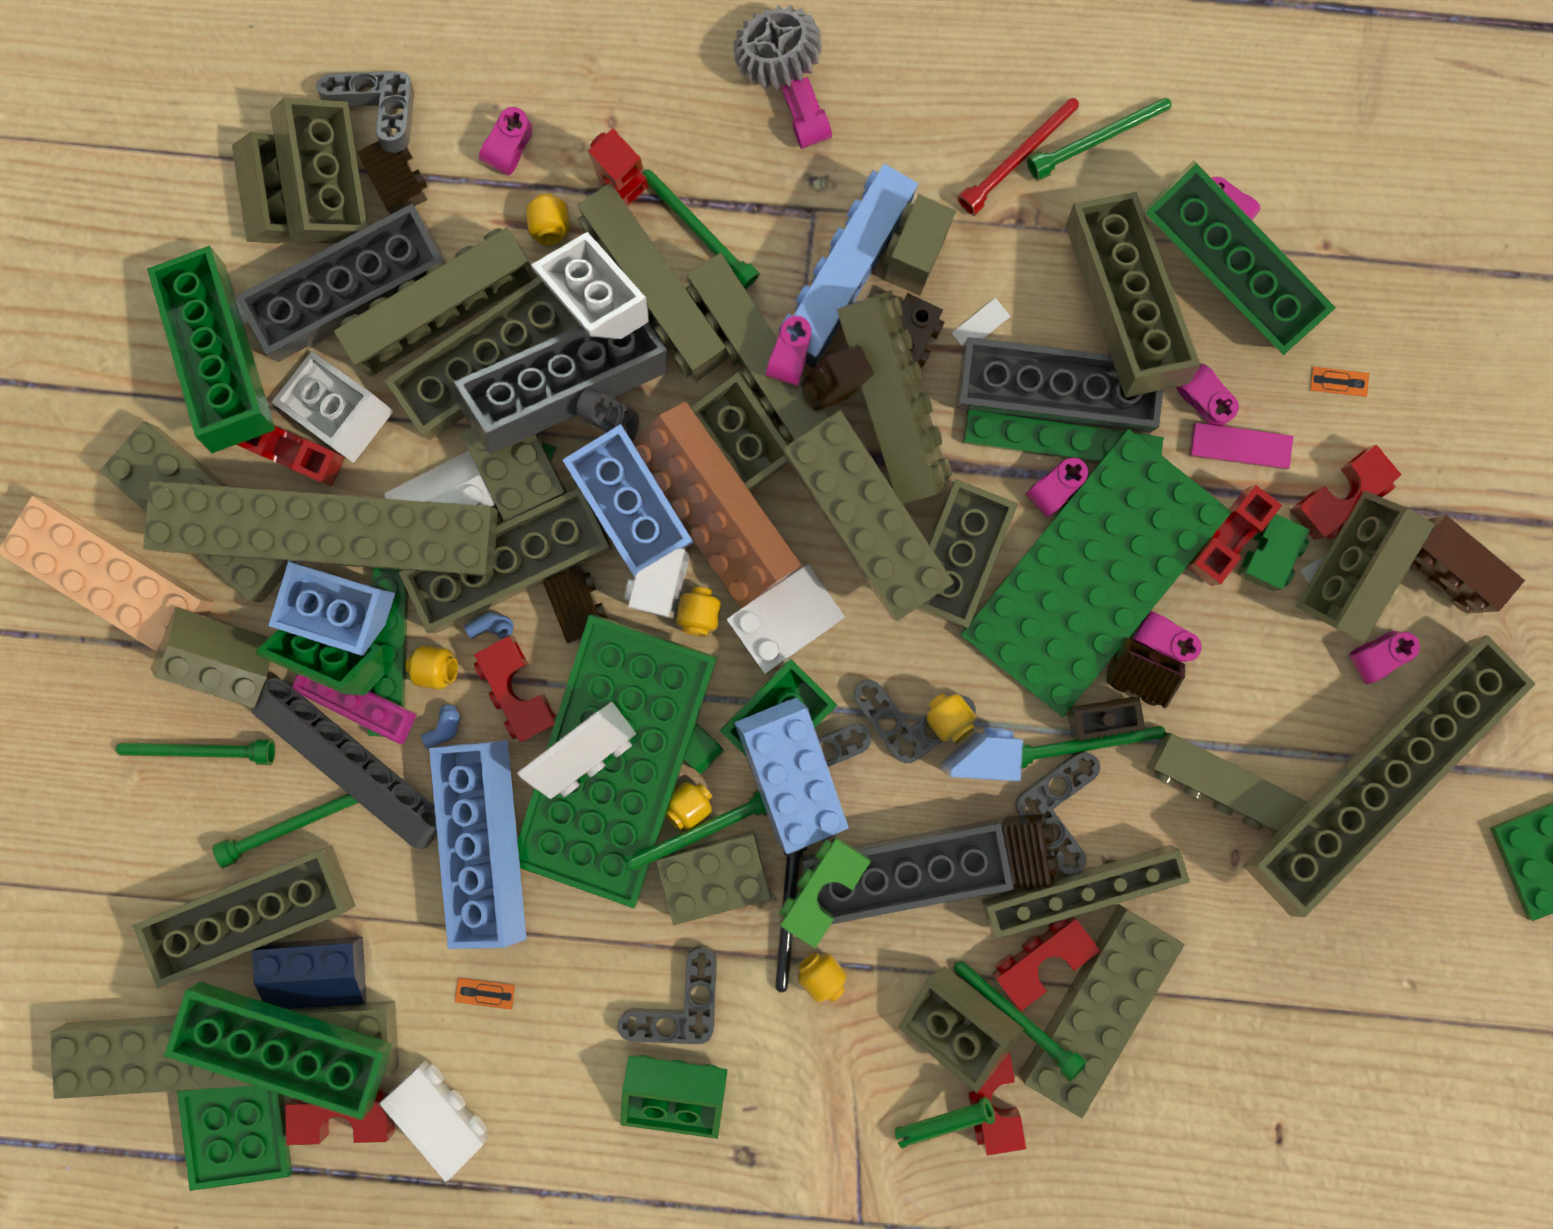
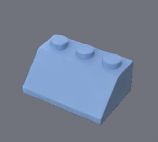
(330, 608)
(987, 756)

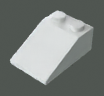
(332, 406)
(786, 618)

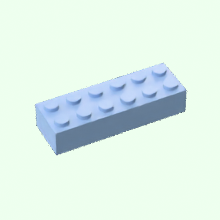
(852, 257)
(477, 845)

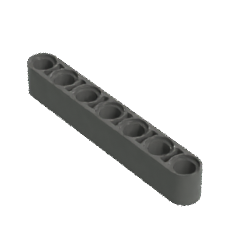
(347, 762)

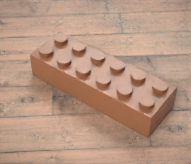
(715, 505)

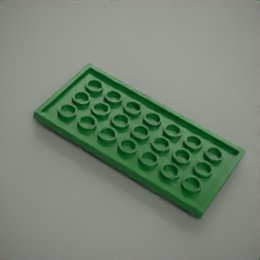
(1095, 572)
(624, 805)

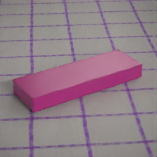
(1241, 446)

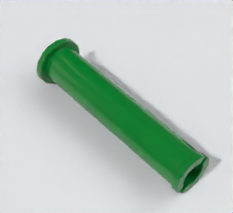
(946, 1123)

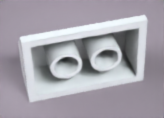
(593, 288)
(451, 482)
(659, 585)
(579, 753)
(435, 1119)

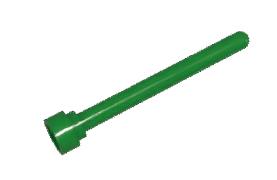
(1042, 164)
(746, 273)
(1074, 746)
(260, 752)
(754, 806)
(228, 852)
(1069, 1063)

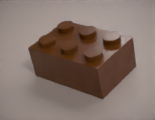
(1465, 569)

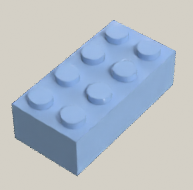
(627, 499)
(791, 775)

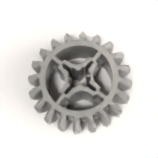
(797, 51)

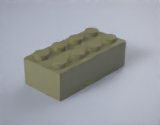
(318, 169)
(967, 545)
(1365, 565)

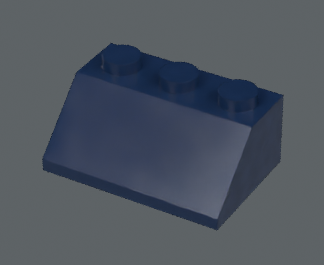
(311, 973)

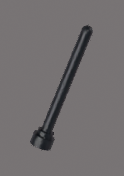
(786, 937)

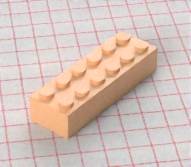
(98, 572)

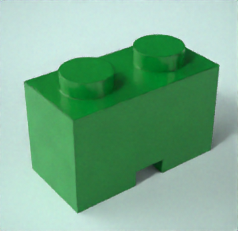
(1275, 554)

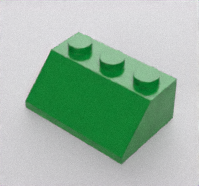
(324, 663)
(784, 685)
(673, 1096)

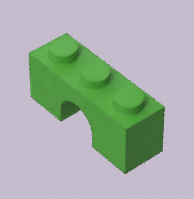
(836, 863)

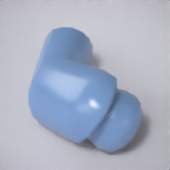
(490, 622)
(446, 727)

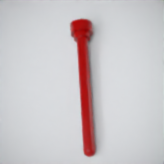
(973, 197)

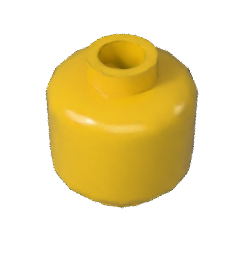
(547, 219)
(698, 612)
(432, 667)
(951, 718)
(689, 806)
(822, 977)

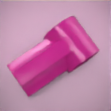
(808, 121)

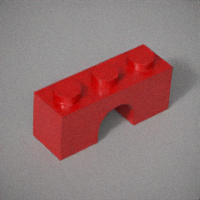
(618, 164)
(297, 454)
(1365, 472)
(1248, 517)
(499, 665)
(1020, 973)
(310, 1123)
(1007, 1131)

